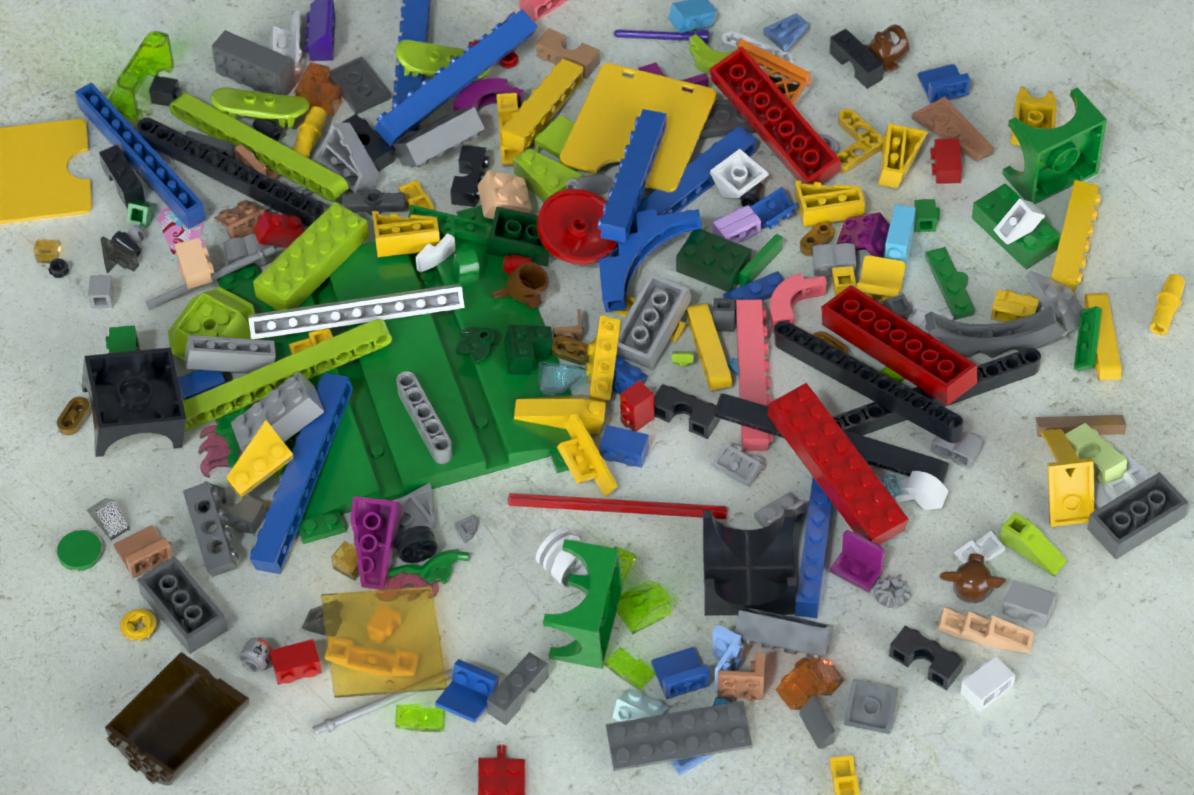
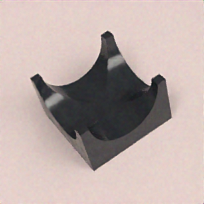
(133, 396)
(748, 567)

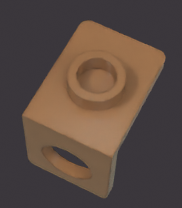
(572, 332)

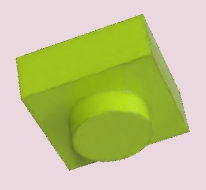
(683, 358)

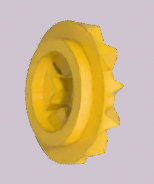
(135, 617)

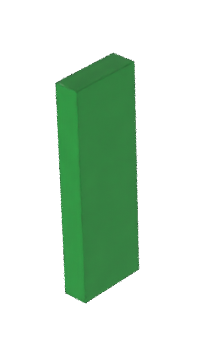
(761, 260)
(1087, 338)

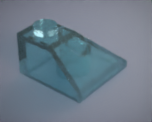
(557, 377)

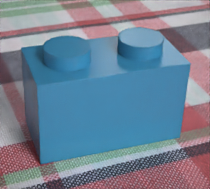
(692, 15)

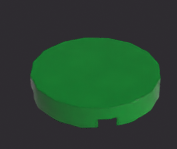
(79, 550)

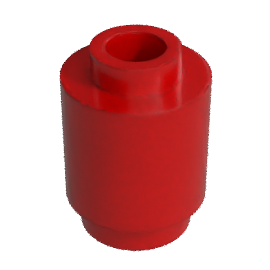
(514, 261)

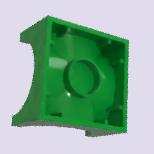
(1058, 154)
(594, 617)

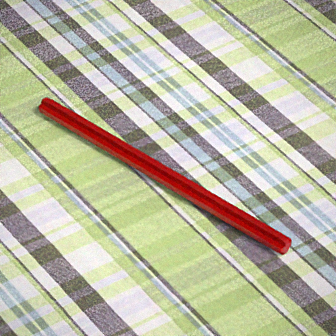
(615, 505)

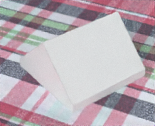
(737, 175)

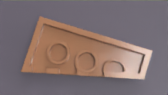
(949, 123)

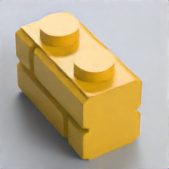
(1013, 306)

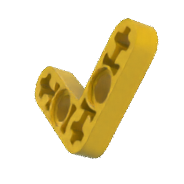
(863, 140)

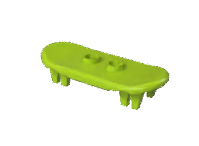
(427, 57)
(259, 105)

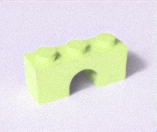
(1107, 462)

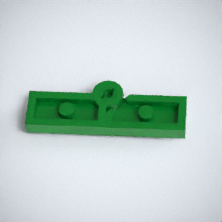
(456, 225)
(950, 283)

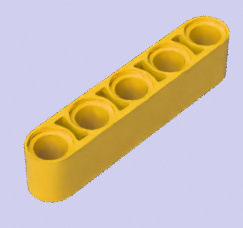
(708, 347)
(1107, 356)

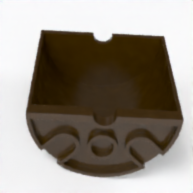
(174, 720)

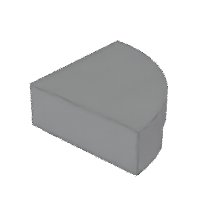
(467, 528)

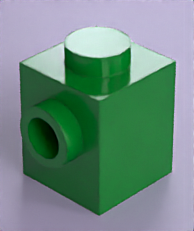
(926, 215)

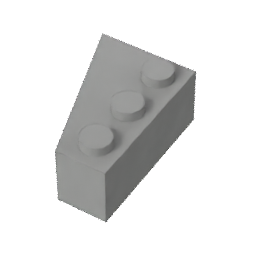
(348, 158)

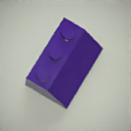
(320, 30)

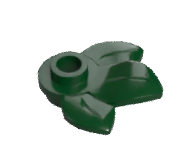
(474, 343)

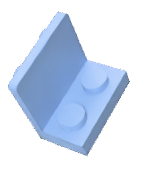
(726, 649)

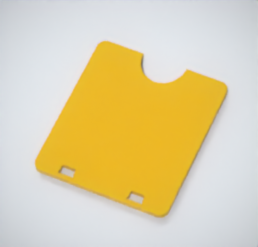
(611, 113)
(36, 172)

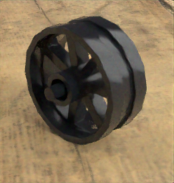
(416, 544)

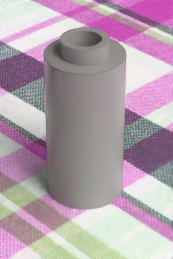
(595, 183)

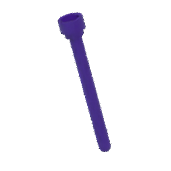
(703, 34)

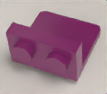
(867, 232)
(859, 561)

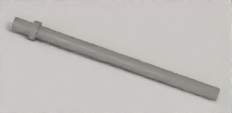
(259, 255)
(330, 724)

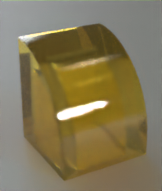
(46, 250)
(345, 561)

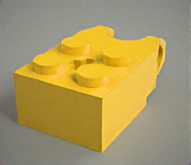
(1034, 111)

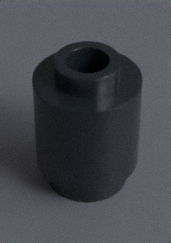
(268, 127)

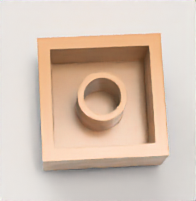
(504, 192)

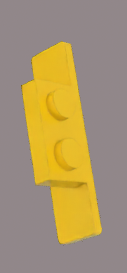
(602, 358)
(584, 458)

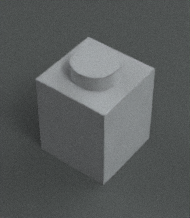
(101, 291)

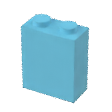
(900, 233)

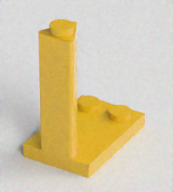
(1068, 482)

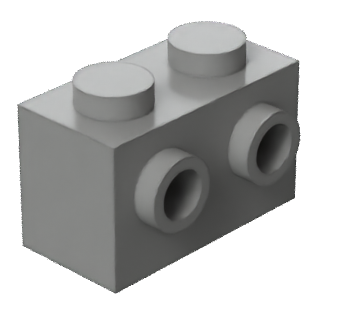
(1028, 603)

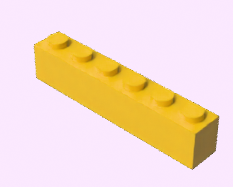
(542, 105)
(1074, 235)

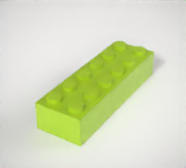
(311, 258)

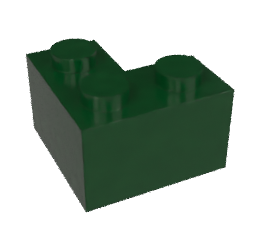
(524, 345)

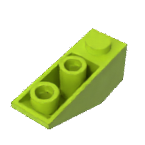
(1030, 543)

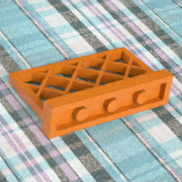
(779, 66)

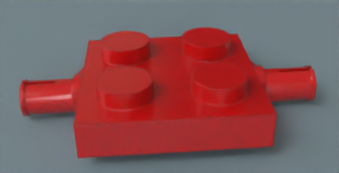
(501, 775)

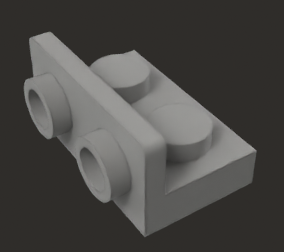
(737, 464)
(773, 512)

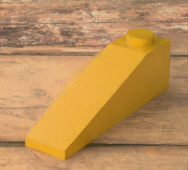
(557, 409)

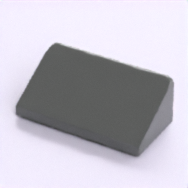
(817, 723)

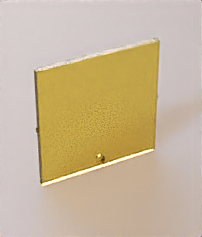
(383, 642)

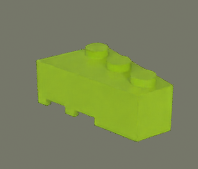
(542, 174)

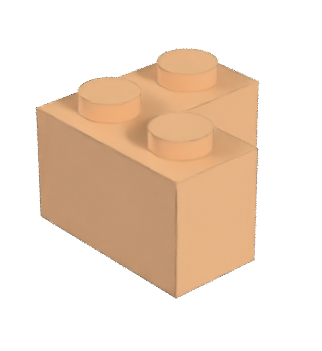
(194, 263)

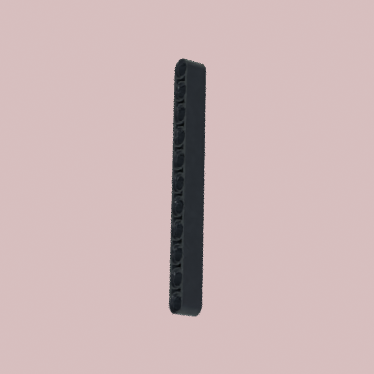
(229, 171)
(989, 377)
(869, 382)
(873, 451)

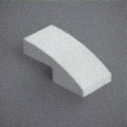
(432, 256)
(1129, 480)
(988, 546)

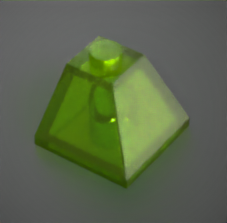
(643, 606)

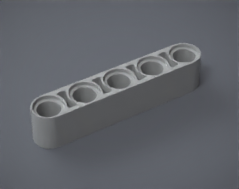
(424, 417)

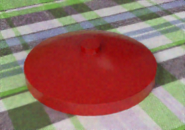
(570, 227)

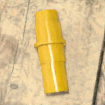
(310, 131)
(1167, 303)

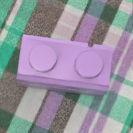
(738, 225)

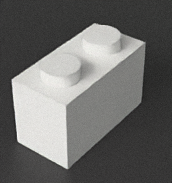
(987, 683)

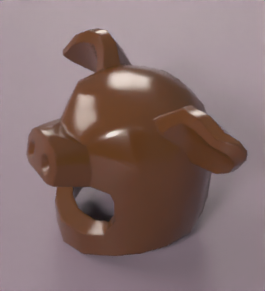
(888, 52)
(525, 285)
(973, 580)

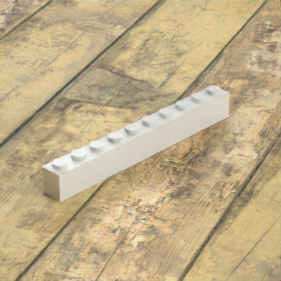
(356, 311)

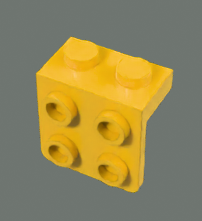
(881, 277)

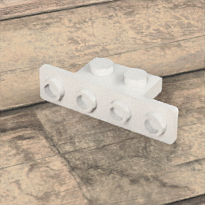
(288, 42)

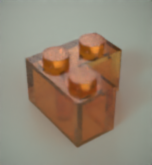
(318, 90)
(808, 679)

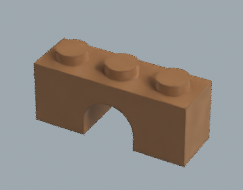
(552, 48)

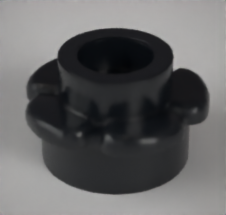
(58, 268)

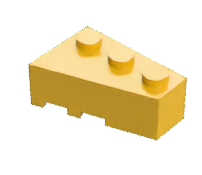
(898, 153)
(828, 203)
(404, 234)
(259, 461)

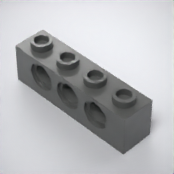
(196, 499)

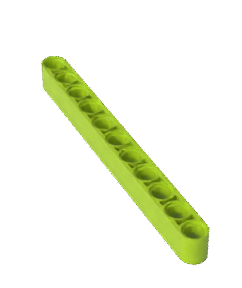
(270, 152)
(308, 362)

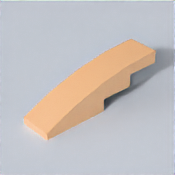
(987, 632)

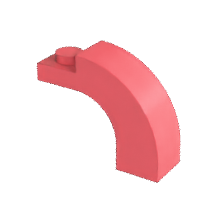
(792, 291)

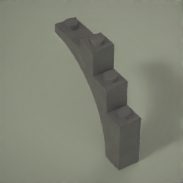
(997, 337)

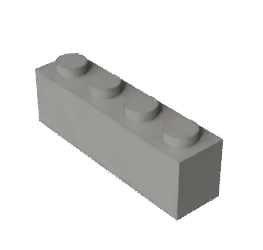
(228, 354)

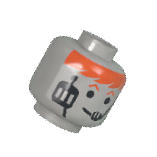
(256, 654)

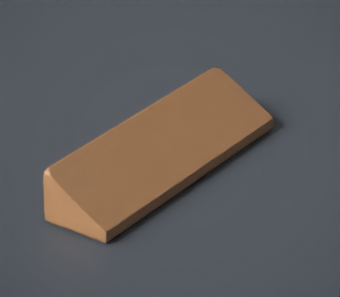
(1101, 423)

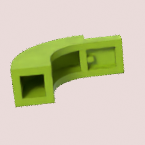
(704, 55)

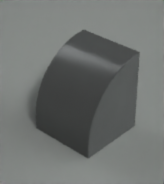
(724, 314)

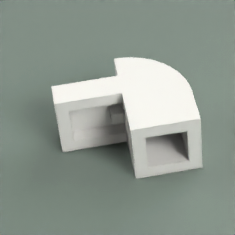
(924, 489)

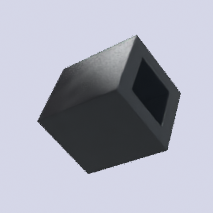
(164, 90)

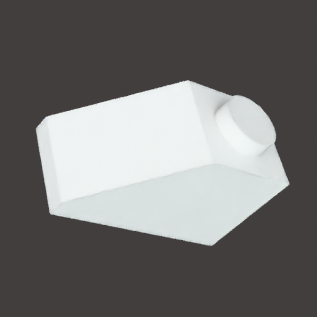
(1019, 221)

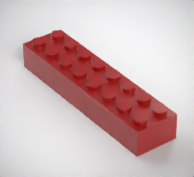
(774, 118)
(899, 345)
(837, 465)

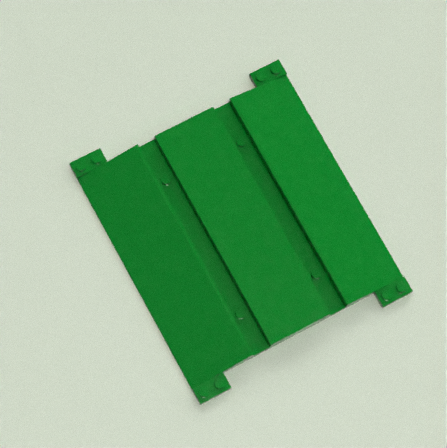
(376, 443)

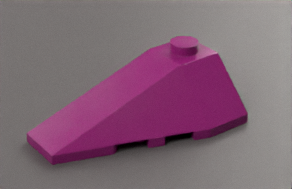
(374, 530)

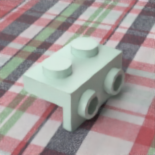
(635, 705)

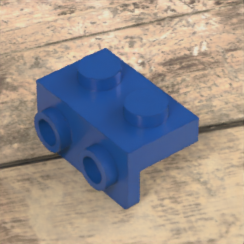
(773, 208)
(626, 375)

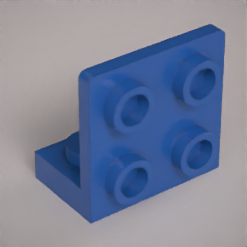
(944, 82)
(680, 673)
(468, 691)

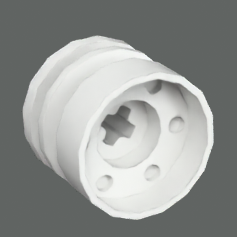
(555, 560)

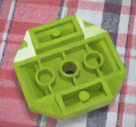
(211, 309)

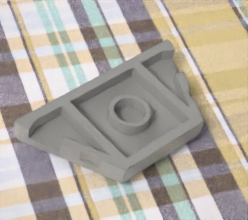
(1058, 296)
(417, 509)

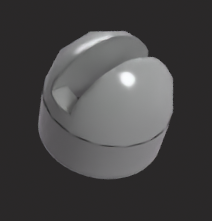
(136, 233)

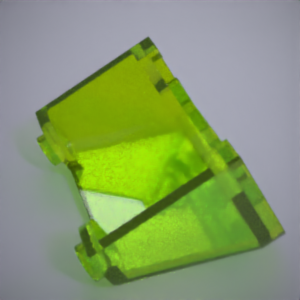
(149, 59)

